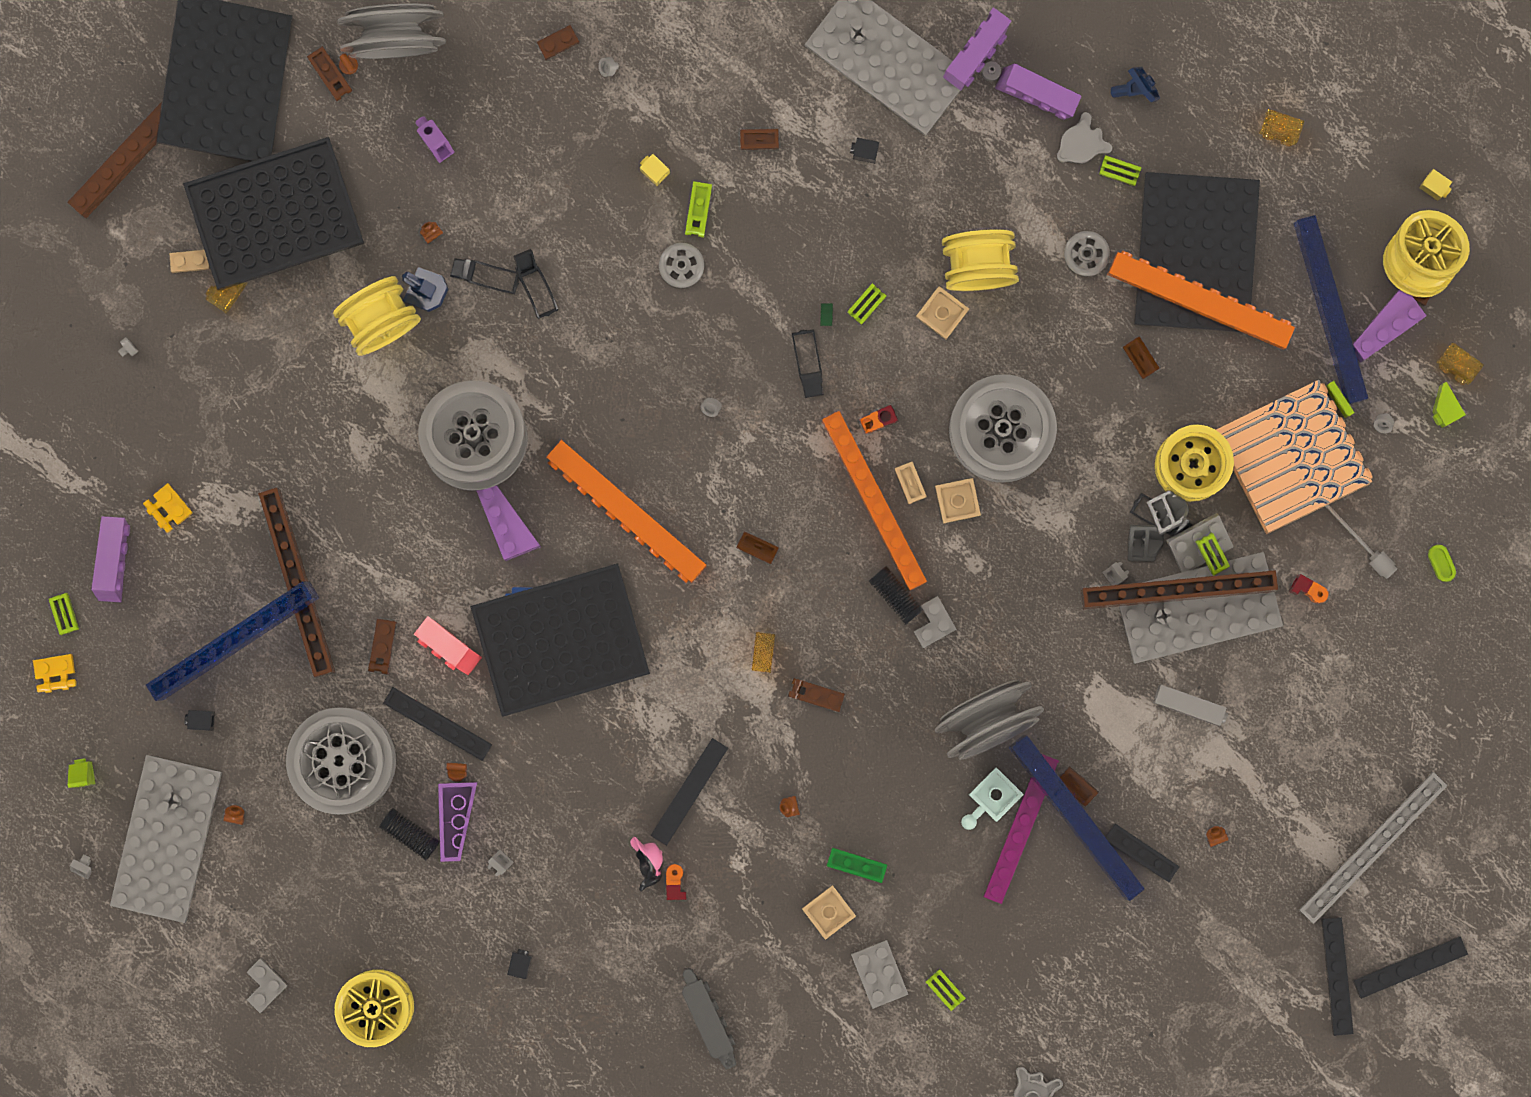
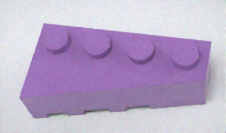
(977, 49)
(1038, 91)
(1394, 319)
(507, 526)
(110, 559)
(454, 813)

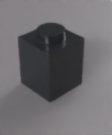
(865, 150)
(200, 720)
(520, 964)

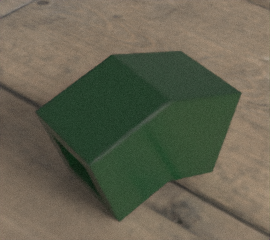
(826, 314)

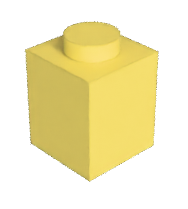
(654, 169)
(1436, 185)

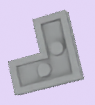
(939, 625)
(270, 985)

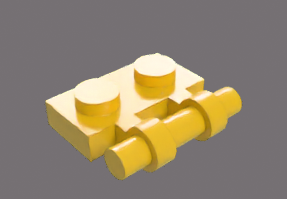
(173, 505)
(53, 667)

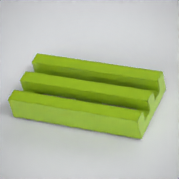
(1121, 163)
(864, 295)
(1339, 399)
(1204, 540)
(71, 613)
(956, 1002)

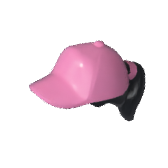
(650, 862)

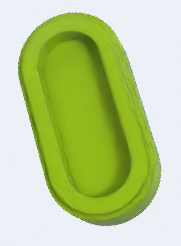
(1441, 563)

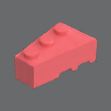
(447, 646)

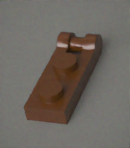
(329, 73)
(382, 645)
(817, 695)

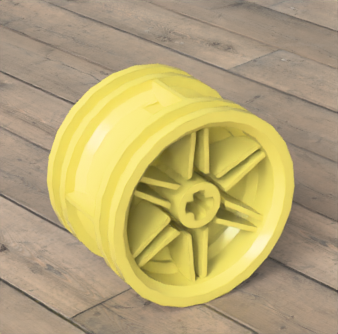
(1426, 253)
(980, 260)
(376, 315)
(1201, 437)
(353, 991)

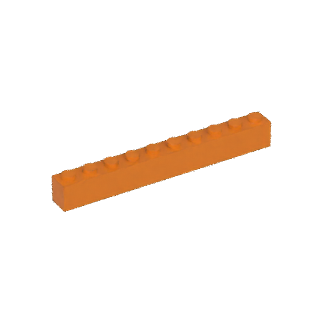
(1202, 301)
(874, 501)
(626, 511)

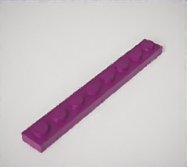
(1016, 839)

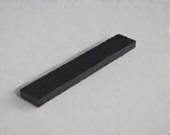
(437, 723)
(689, 791)

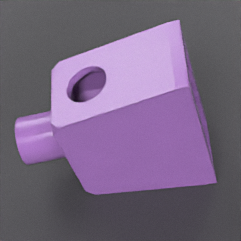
(434, 139)

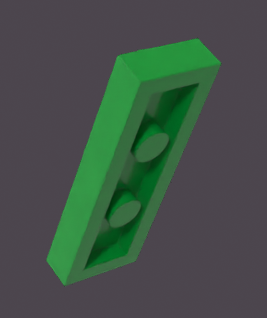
(856, 865)

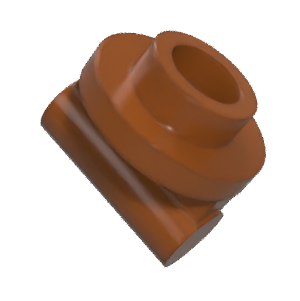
(347, 64)
(430, 231)
(456, 771)
(789, 807)
(234, 814)
(1216, 836)

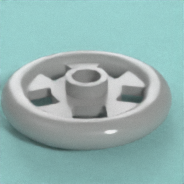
(1082, 269)
(666, 270)

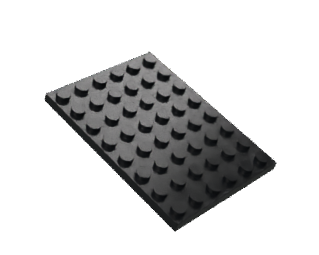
(224, 79)
(273, 213)
(1202, 232)
(560, 640)

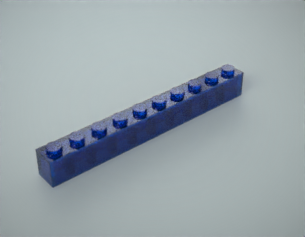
(1330, 310)
(232, 641)
(1076, 818)

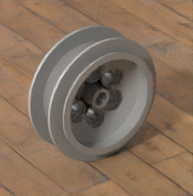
(391, 31)
(1009, 394)
(470, 403)
(989, 719)
(376, 756)

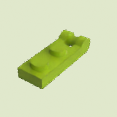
(698, 208)

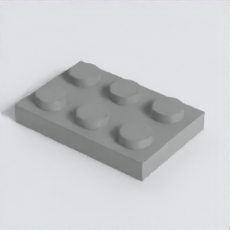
(1184, 546)
(879, 974)

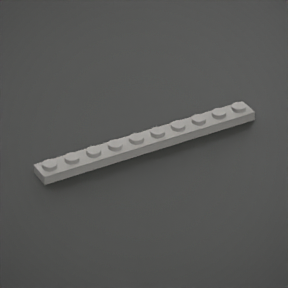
(1372, 848)

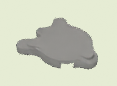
(1082, 143)
(1033, 1085)

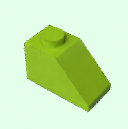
(1446, 407)
(80, 774)

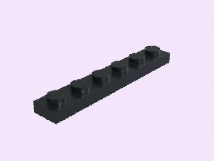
(1410, 967)
(1337, 976)

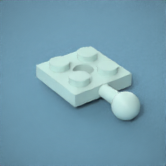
(982, 796)

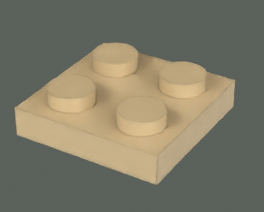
(942, 313)
(957, 500)
(828, 912)

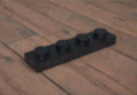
(1142, 853)

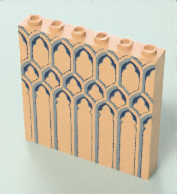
(1294, 456)

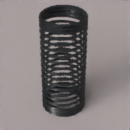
(895, 596)
(426, 853)

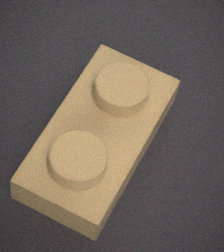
(188, 261)
(910, 482)

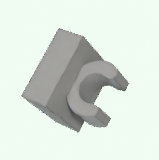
(1115, 573)
(500, 862)
(81, 868)

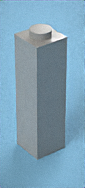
(1190, 705)

